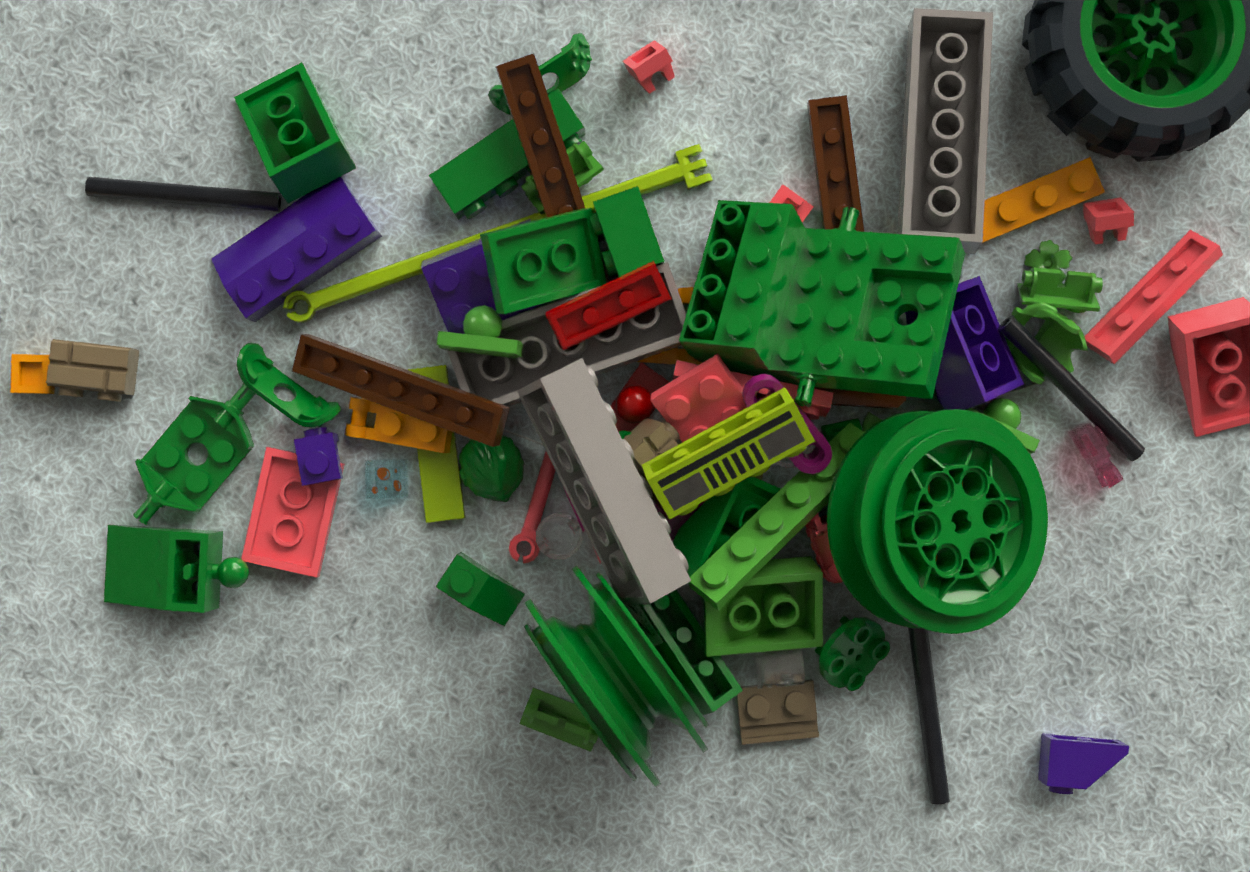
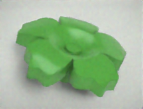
(1049, 258)

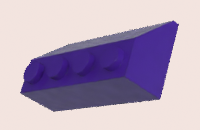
(294, 249)

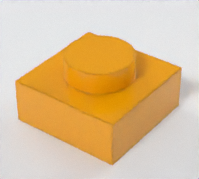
(30, 374)

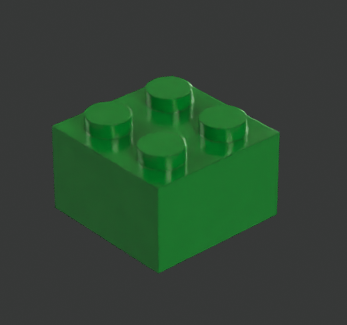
(626, 232)

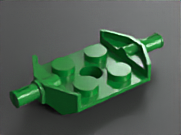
(167, 469)

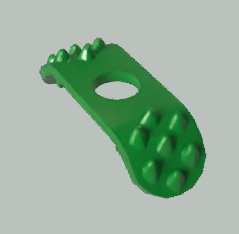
(568, 65)
(262, 378)

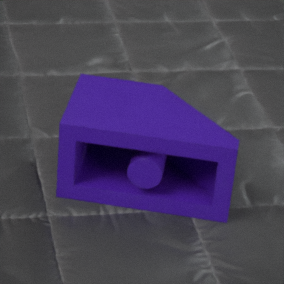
(1076, 761)

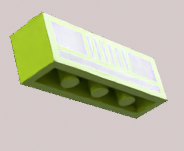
(728, 453)

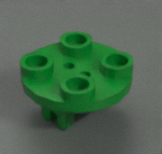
(852, 652)

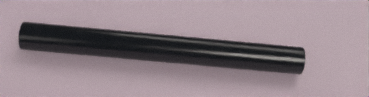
(183, 194)
(1071, 388)
(929, 716)

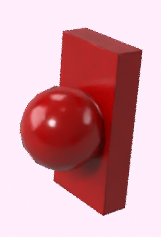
(634, 401)

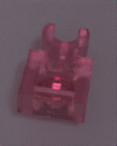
(1092, 446)

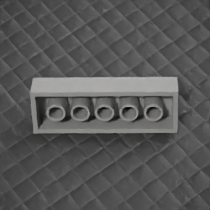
(946, 125)
(626, 343)
(605, 484)

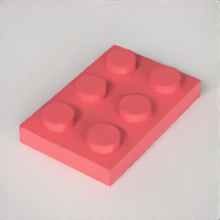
(699, 398)
(289, 519)

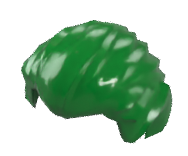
(491, 470)

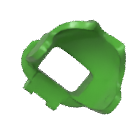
(1057, 335)

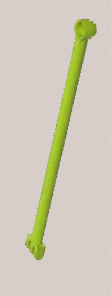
(411, 267)

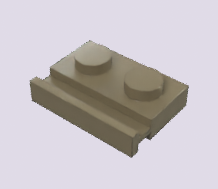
(777, 713)

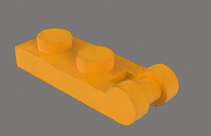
(395, 427)

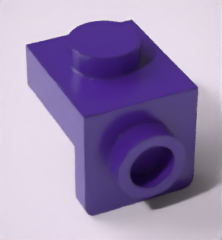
(318, 456)

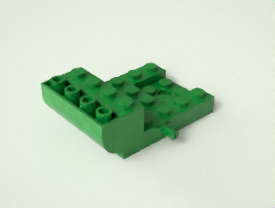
(822, 302)

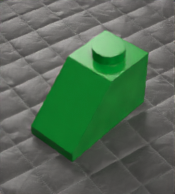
(480, 589)

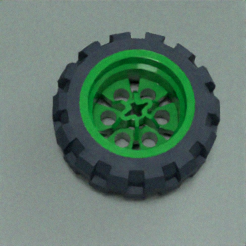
(1141, 119)

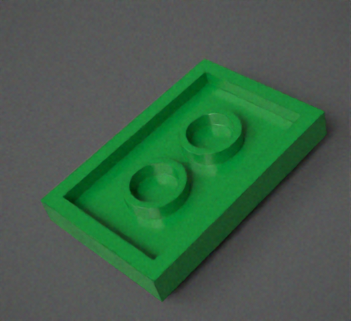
(543, 260)

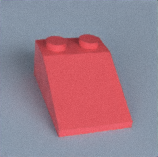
(1214, 364)

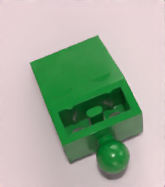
(163, 565)

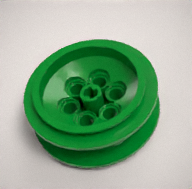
(891, 529)
(615, 677)

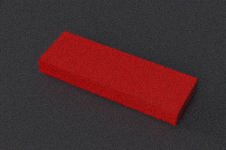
(608, 305)

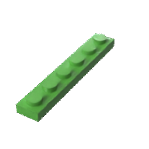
(770, 528)

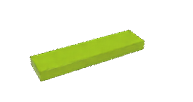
(440, 471)

